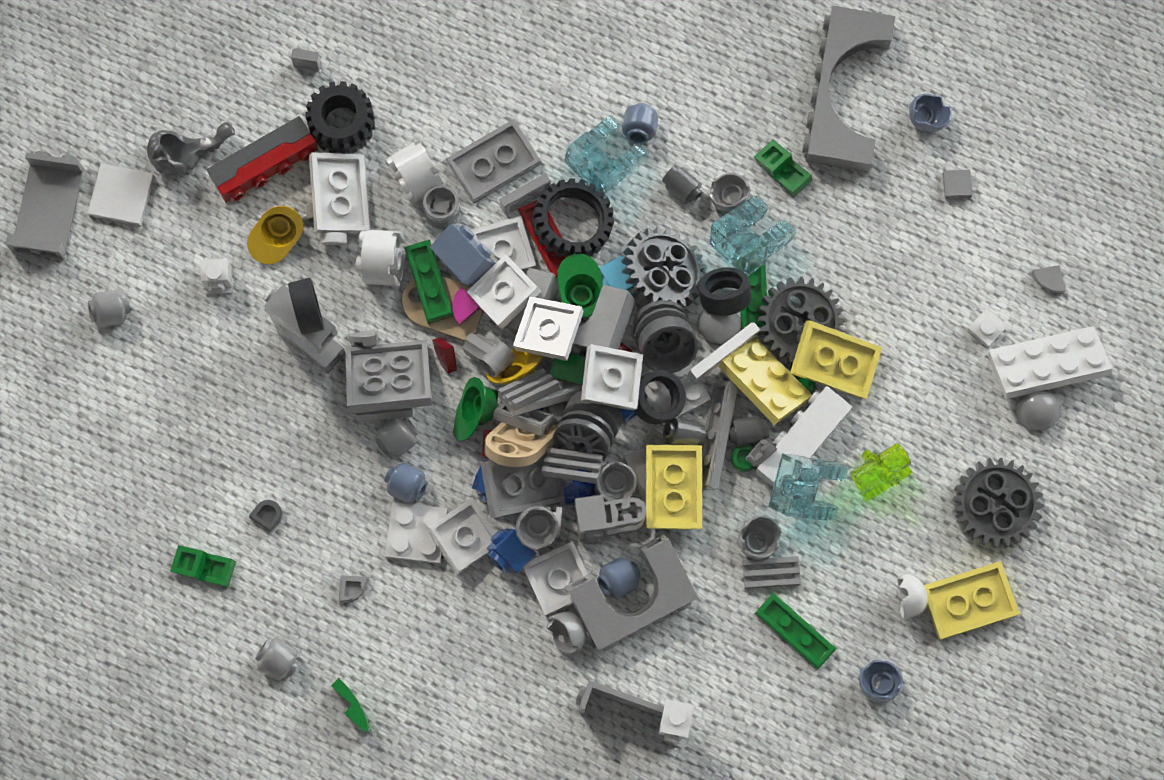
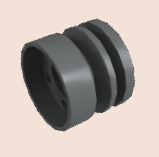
(665, 336)
(587, 427)

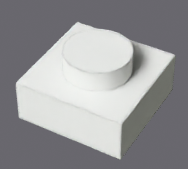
(986, 328)

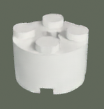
(414, 171)
(381, 257)

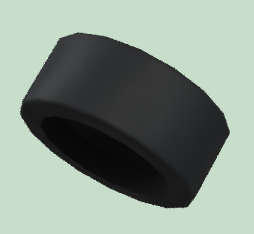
(724, 304)
(306, 306)
(677, 393)

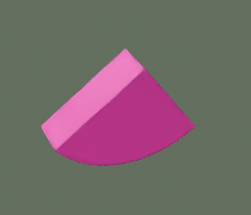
(463, 306)

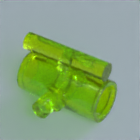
(881, 471)

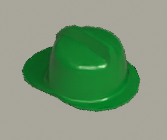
(580, 282)
(474, 408)

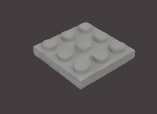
(387, 376)

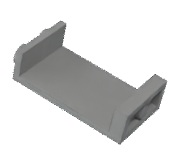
(47, 205)
(617, 696)

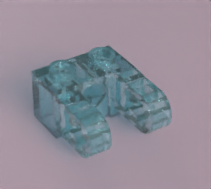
(594, 165)
(742, 245)
(798, 485)

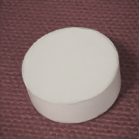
(333, 238)

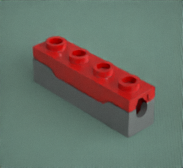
(262, 160)

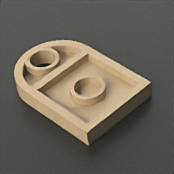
(447, 326)
(516, 446)

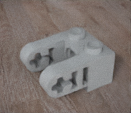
(600, 518)

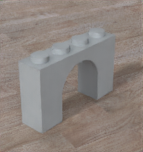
(603, 327)
(316, 346)
(670, 593)

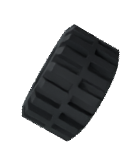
(340, 97)

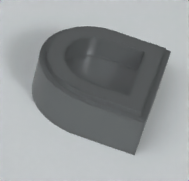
(267, 515)

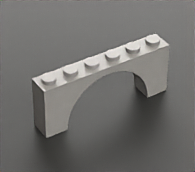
(830, 139)

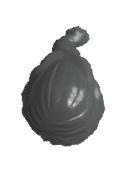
(178, 154)

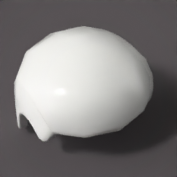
(914, 596)

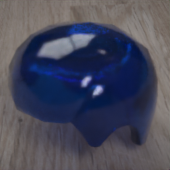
(578, 490)

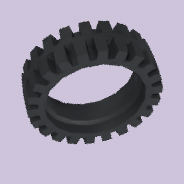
(573, 190)

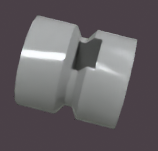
(441, 206)

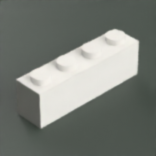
(808, 431)

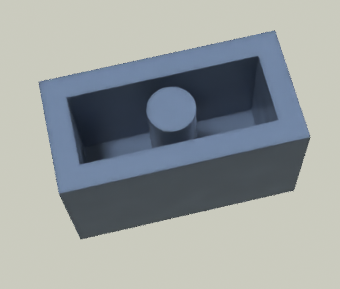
(463, 254)

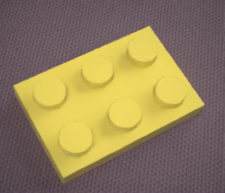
(836, 360)
(765, 381)
(674, 487)
(970, 600)

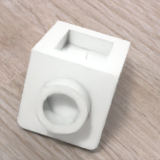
(676, 721)

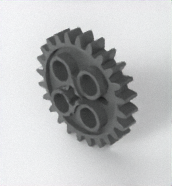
(663, 267)
(811, 300)
(1011, 482)

